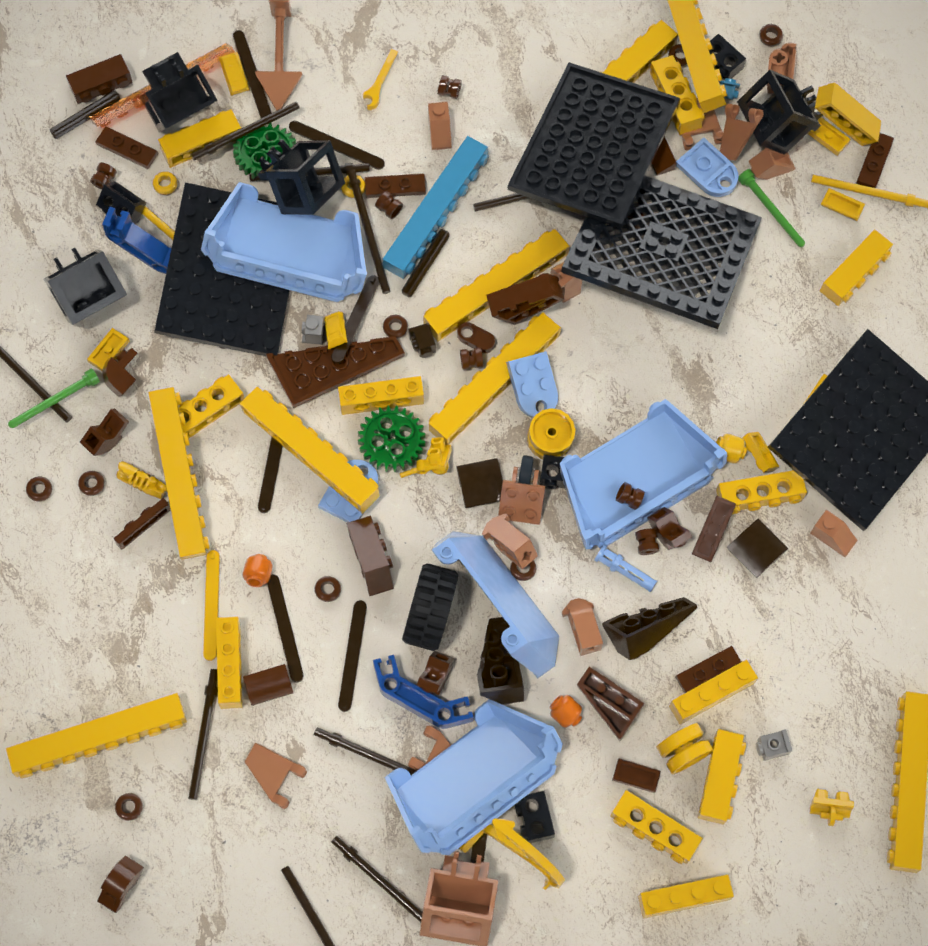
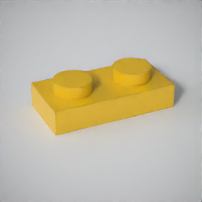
(830, 137)
(109, 347)
(756, 445)

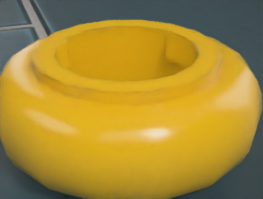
(167, 189)
(348, 192)

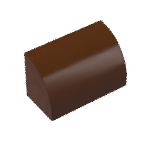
(268, 684)

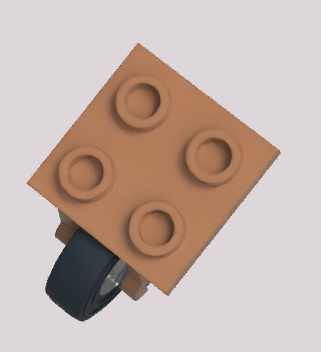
(521, 500)

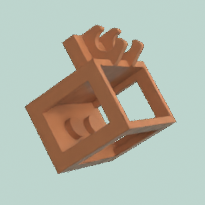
(459, 902)

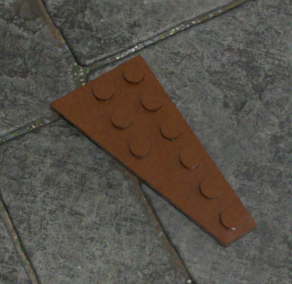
(313, 373)

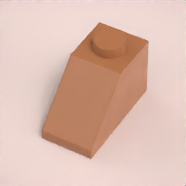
(439, 125)
(771, 164)
(834, 533)

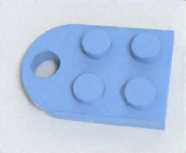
(708, 168)
(533, 382)
(338, 506)

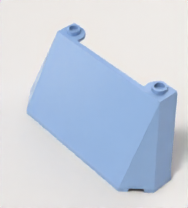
(286, 249)
(659, 455)
(530, 635)
(475, 778)

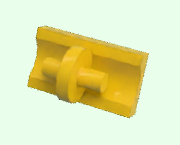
(438, 456)
(831, 808)

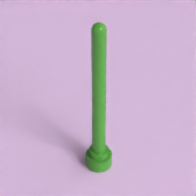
(747, 179)
(88, 379)

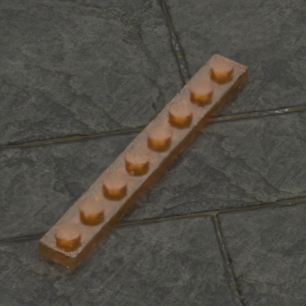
(122, 106)

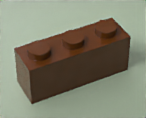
(99, 79)

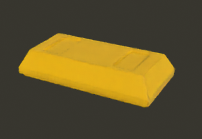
(234, 73)
(842, 204)
(335, 329)

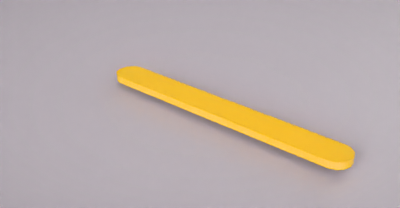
(211, 605)

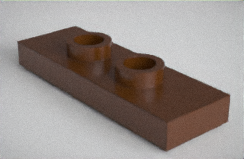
(126, 147)
(875, 161)
(395, 184)
(135, 528)
(713, 528)
(707, 669)

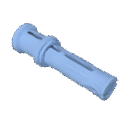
(617, 560)

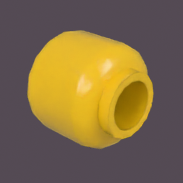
(733, 446)

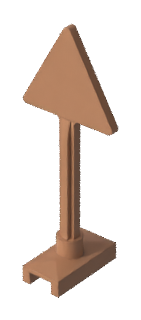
(279, 83)

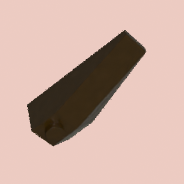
(642, 631)
(499, 672)

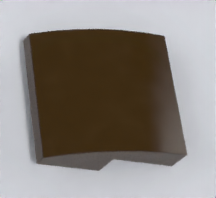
(480, 482)
(757, 548)

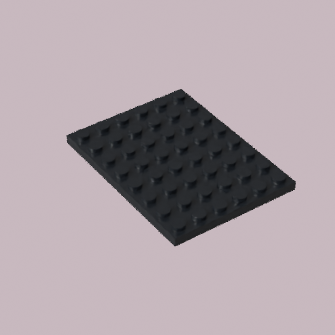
(594, 144)
(209, 304)
(860, 430)

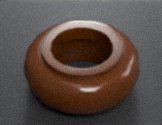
(771, 41)
(676, 49)
(392, 319)
(91, 475)
(41, 496)
(523, 576)
(327, 597)
(135, 813)

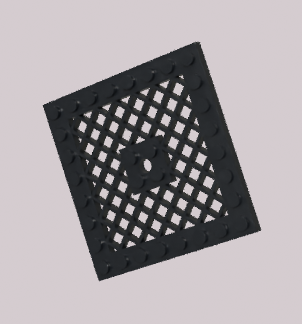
(708, 308)

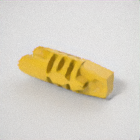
(141, 480)

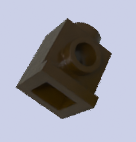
(422, 340)

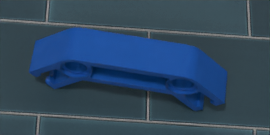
(136, 240)
(418, 701)

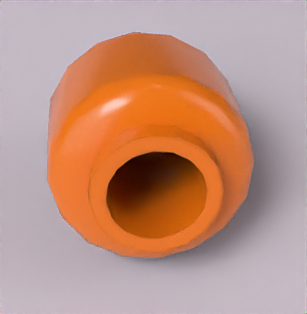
(257, 570)
(566, 711)

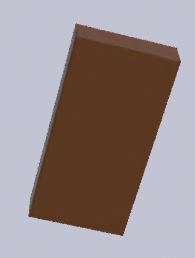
(636, 775)

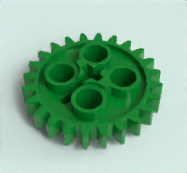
(256, 145)
(383, 455)

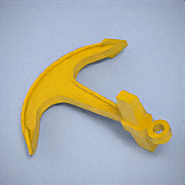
(503, 833)

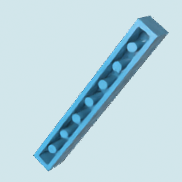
(435, 207)

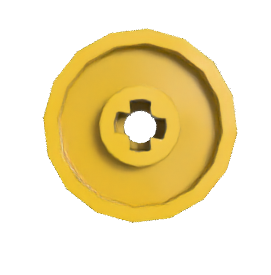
(550, 422)
(683, 748)

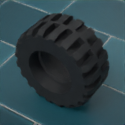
(430, 607)

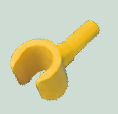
(419, 469)

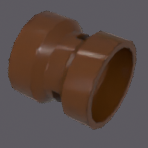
(449, 87)
(103, 175)
(389, 205)
(471, 358)
(629, 495)
(647, 541)

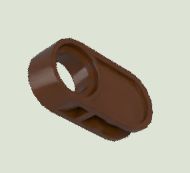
(479, 338)

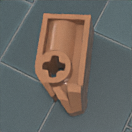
(783, 61)
(570, 285)
(510, 541)
(583, 626)

